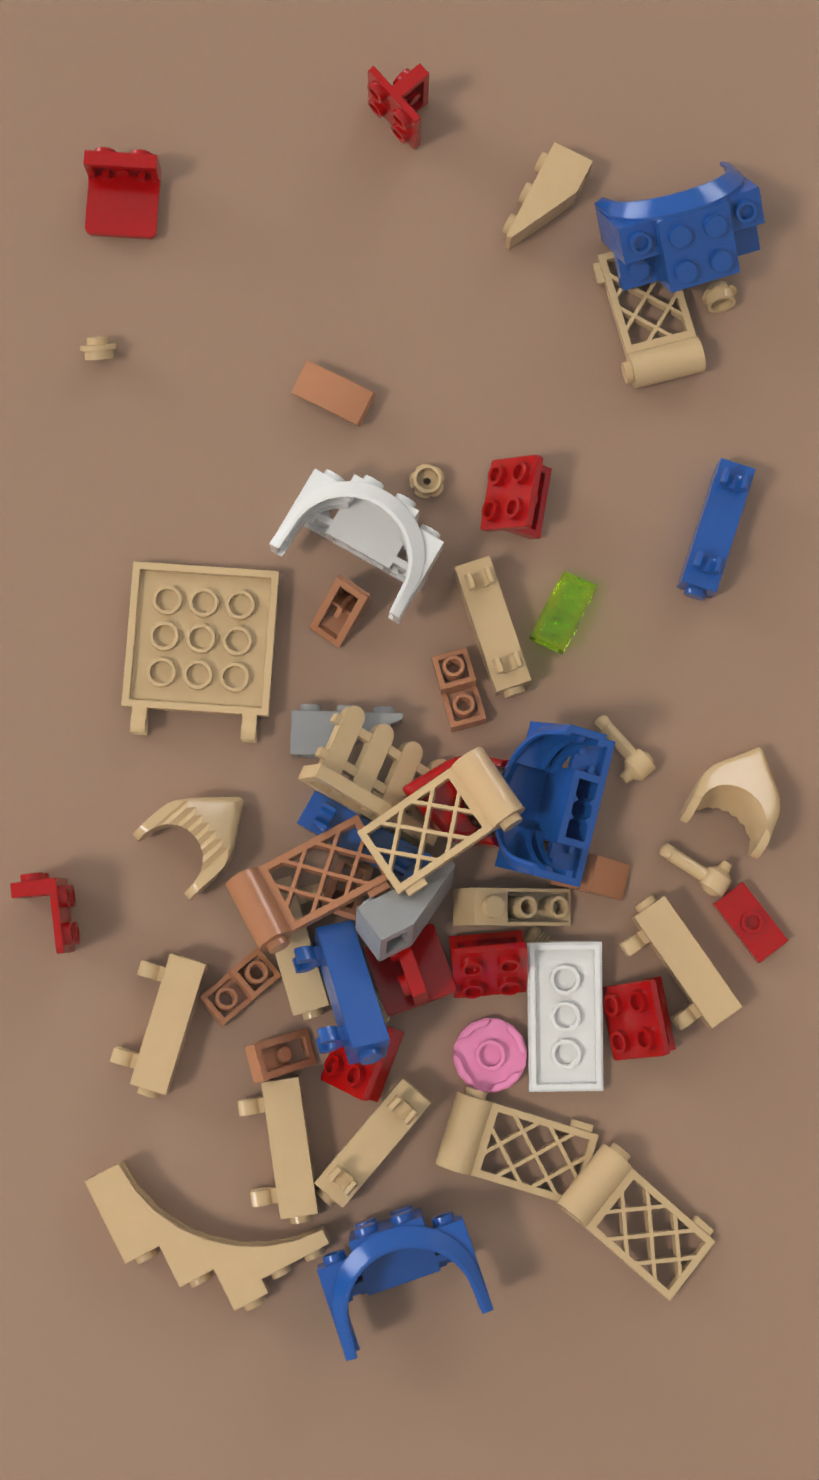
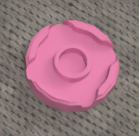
(490, 1055)

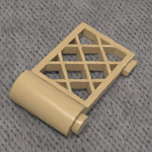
(658, 358)
(484, 793)
(470, 1131)
(597, 1191)

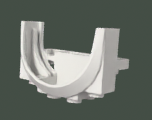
(368, 526)

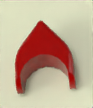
(446, 795)

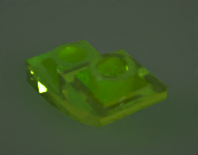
(563, 612)

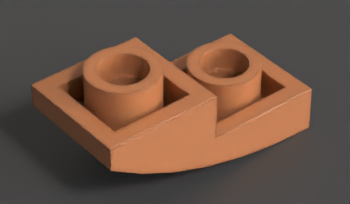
(333, 393)
(459, 689)
(239, 987)

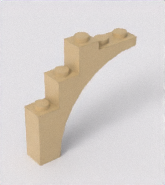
(241, 1266)

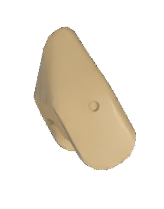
(745, 790)
(214, 825)

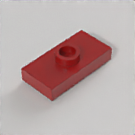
(750, 922)

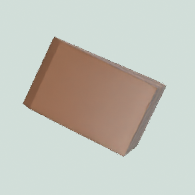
(340, 611)
(601, 877)
(337, 888)

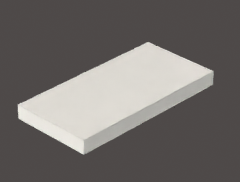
(565, 1016)

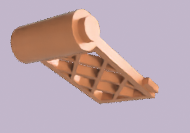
(264, 907)

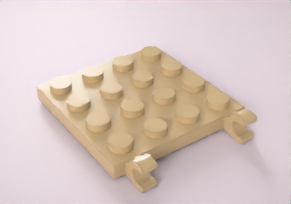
(200, 642)

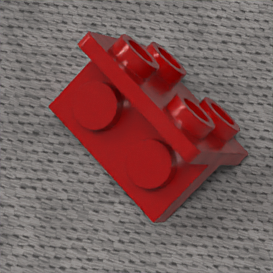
(401, 101)
(516, 496)
(489, 964)
(413, 975)
(638, 1019)
(361, 1080)

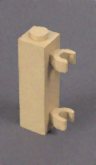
(492, 627)
(685, 962)
(304, 990)
(167, 1025)
(371, 1143)
(289, 1149)

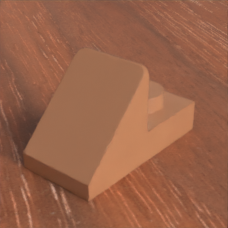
(280, 1055)

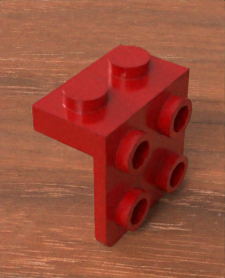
(122, 193)
(61, 899)

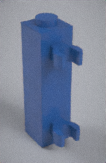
(715, 529)
(325, 814)
(350, 992)

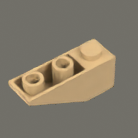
(553, 192)
(511, 907)

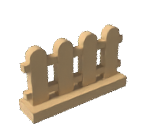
(356, 791)

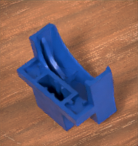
(684, 234)
(557, 800)
(392, 1255)

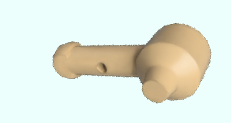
(637, 762)
(713, 879)

